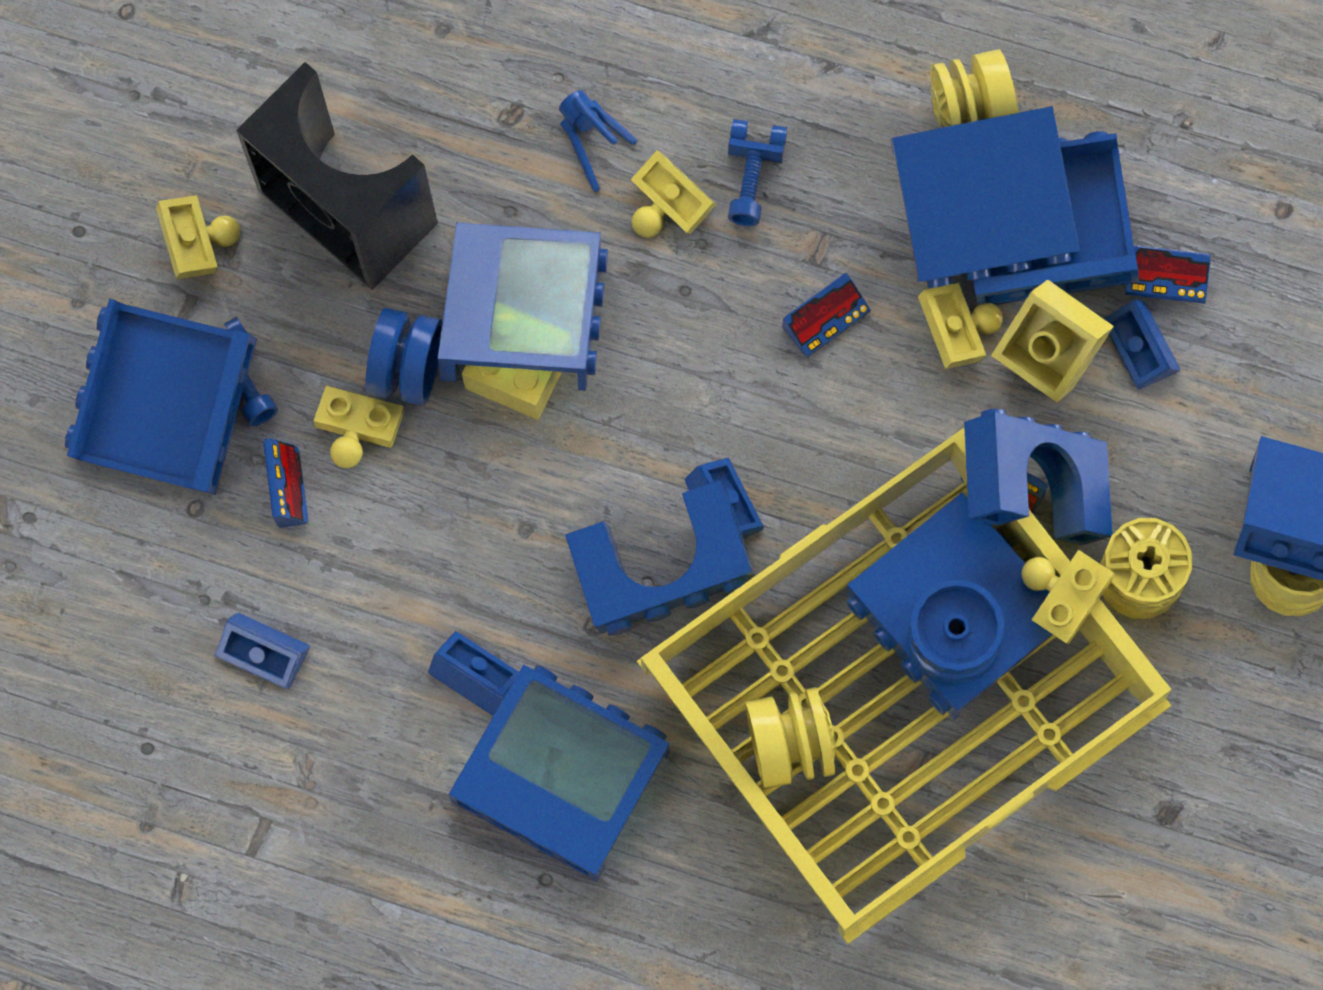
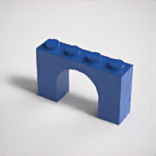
(1071, 461)
(718, 566)

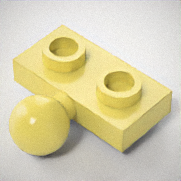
(671, 194)
(189, 237)
(954, 327)
(356, 419)
(1070, 595)

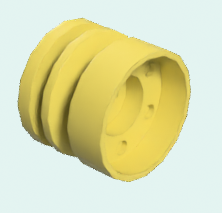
(975, 96)
(1140, 591)
(1284, 592)
(790, 738)

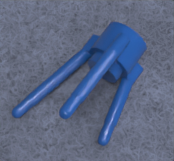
(585, 114)

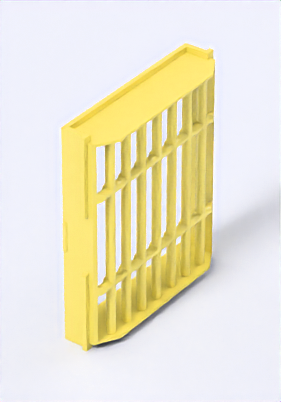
(1029, 541)

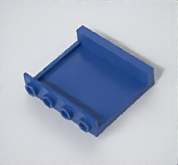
(986, 196)
(1101, 227)
(160, 396)
(1284, 509)
(939, 551)

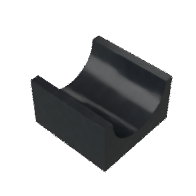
(357, 218)

